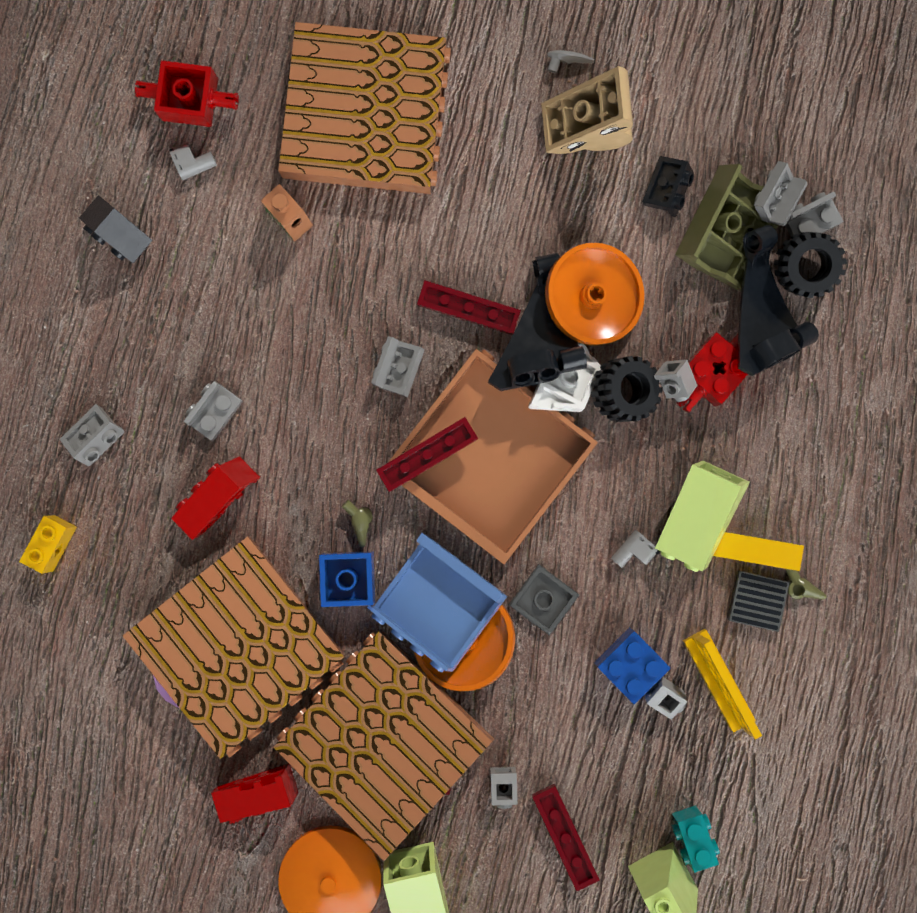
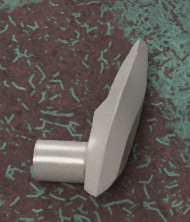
(567, 57)

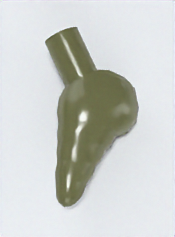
(360, 520)
(801, 587)

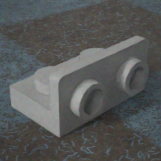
(815, 217)
(212, 410)
(91, 436)

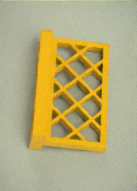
(721, 683)

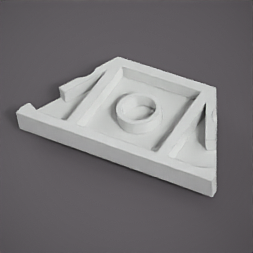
(569, 390)

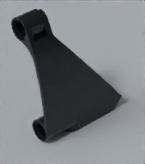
(765, 324)
(538, 347)

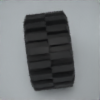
(829, 270)
(644, 389)

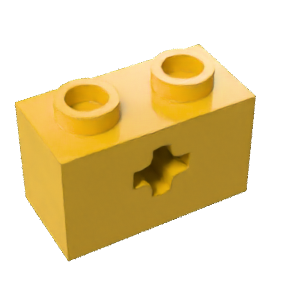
(48, 544)

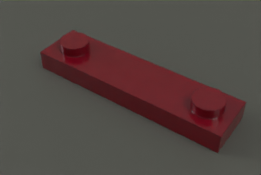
(468, 307)
(427, 454)
(565, 837)

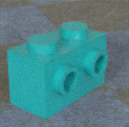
(698, 847)

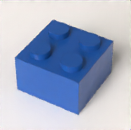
(347, 579)
(632, 665)

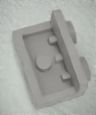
(779, 195)
(397, 366)

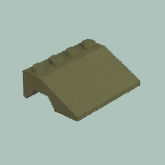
(718, 227)

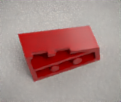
(213, 496)
(255, 794)

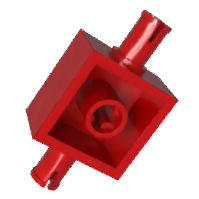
(186, 94)
(710, 386)

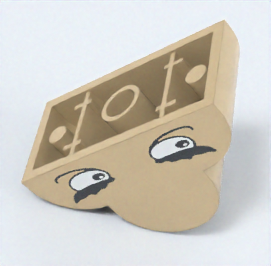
(590, 115)

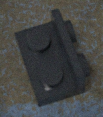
(669, 185)

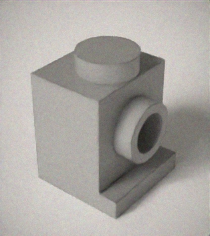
(676, 379)
(666, 698)
(503, 798)

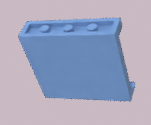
(437, 604)

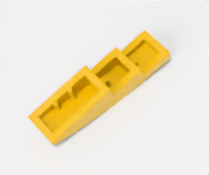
(760, 551)

